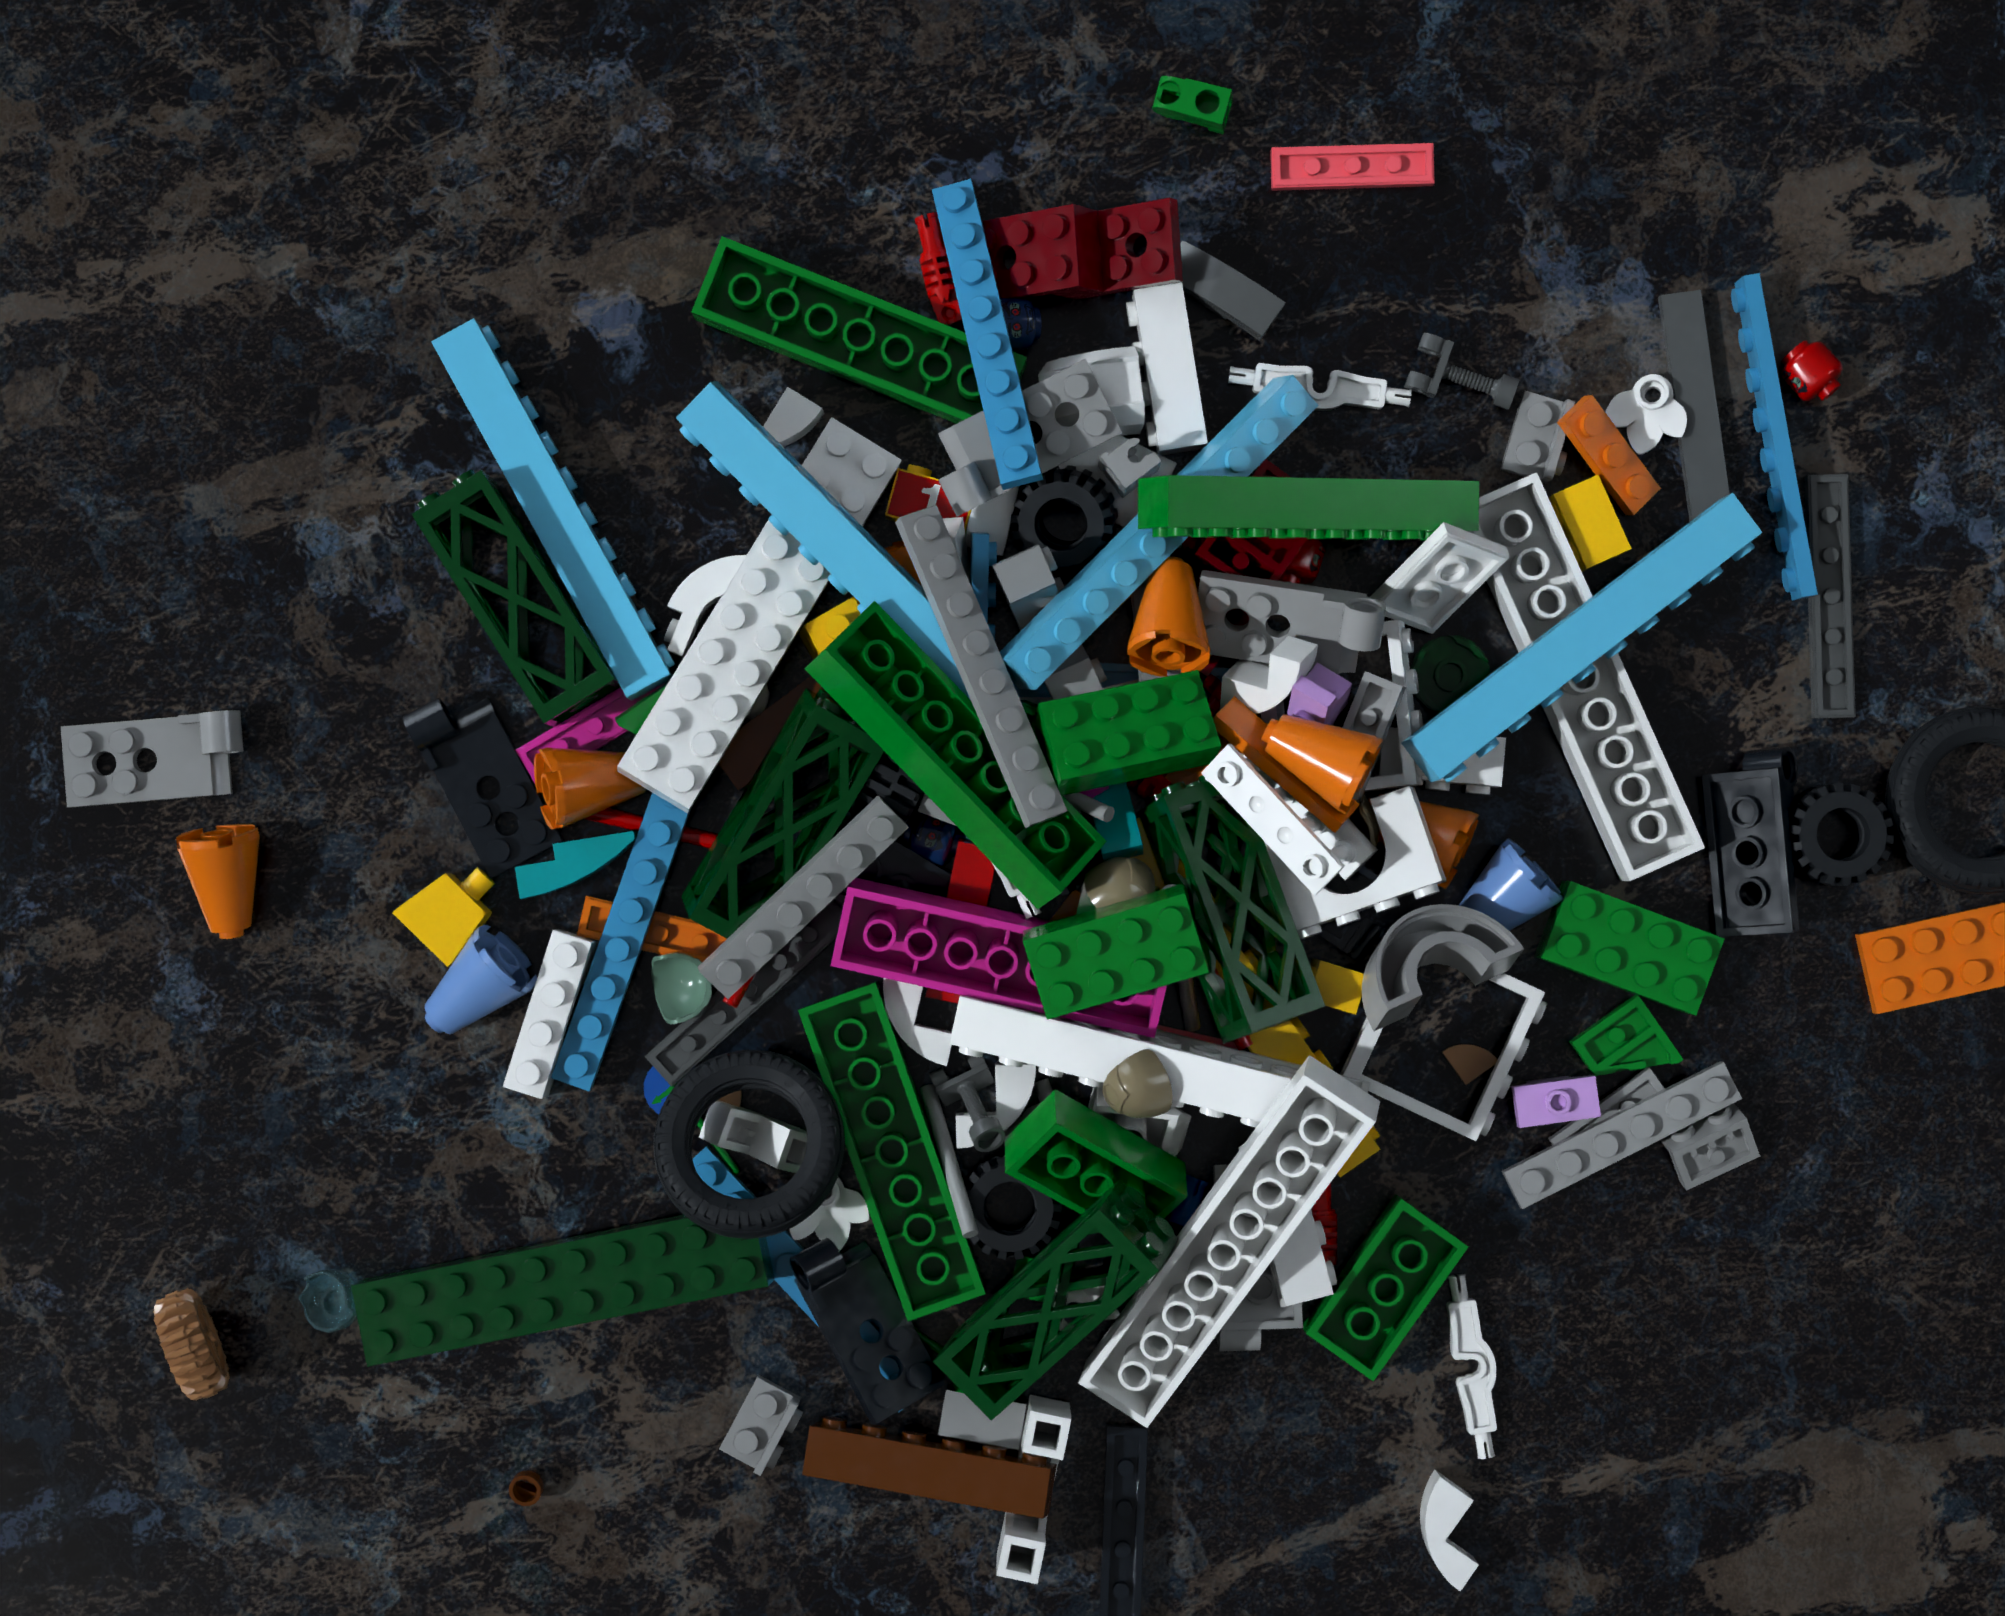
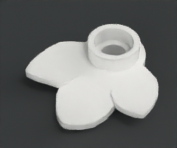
(1646, 419)
(834, 1216)

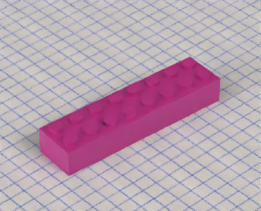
(961, 952)

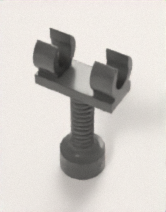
(1500, 390)
(986, 1131)

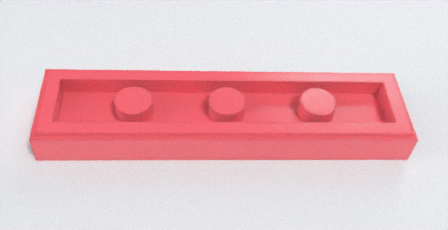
(1352, 166)

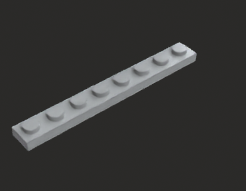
(981, 666)

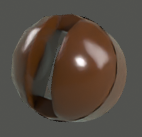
(525, 1493)

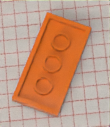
(1934, 958)

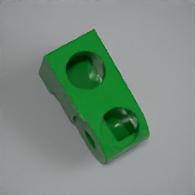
(1193, 102)

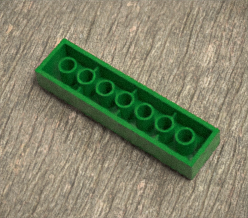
(840, 331)
(1304, 507)
(941, 746)
(892, 1151)

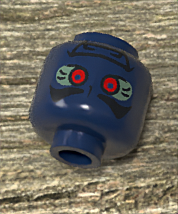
(1022, 322)
(932, 838)

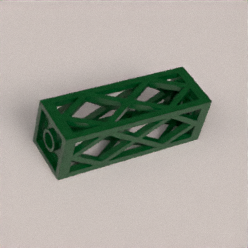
(461, 503)
(848, 773)
(1268, 914)
(1134, 1235)

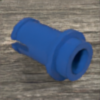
(1185, 1209)

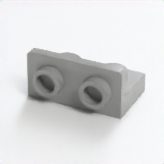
(1537, 438)
(1711, 1146)
(761, 1424)

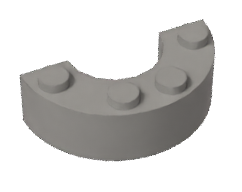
(1028, 589)
(1429, 936)

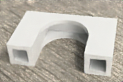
(1408, 868)
(1024, 1536)

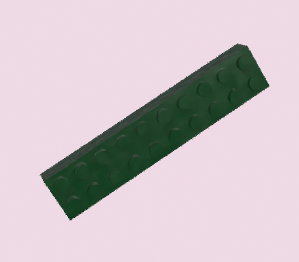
(552, 1286)

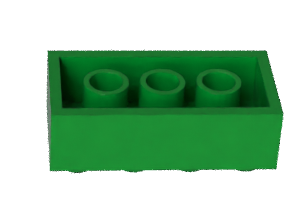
(1127, 732)
(1629, 947)
(1115, 951)
(1081, 1154)
(1384, 1287)

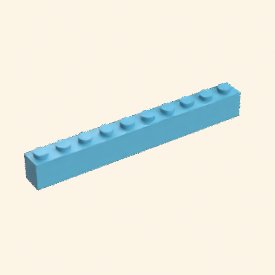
(553, 508)
(813, 517)
(1135, 553)
(1581, 639)

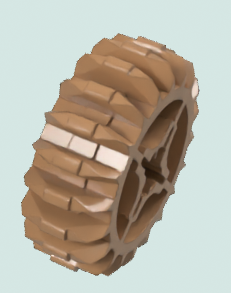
(191, 1344)

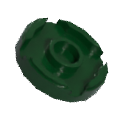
(1447, 670)

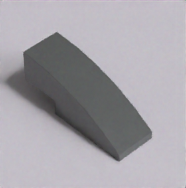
(1228, 292)

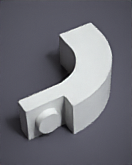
(695, 596)

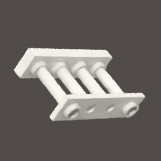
(1287, 826)

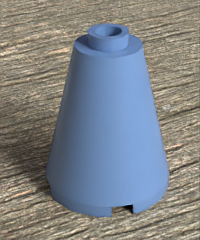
(1512, 888)
(479, 981)

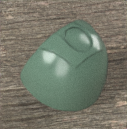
(679, 986)

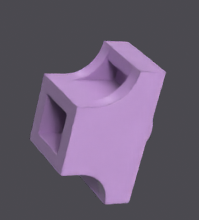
(1319, 695)
(1555, 1100)

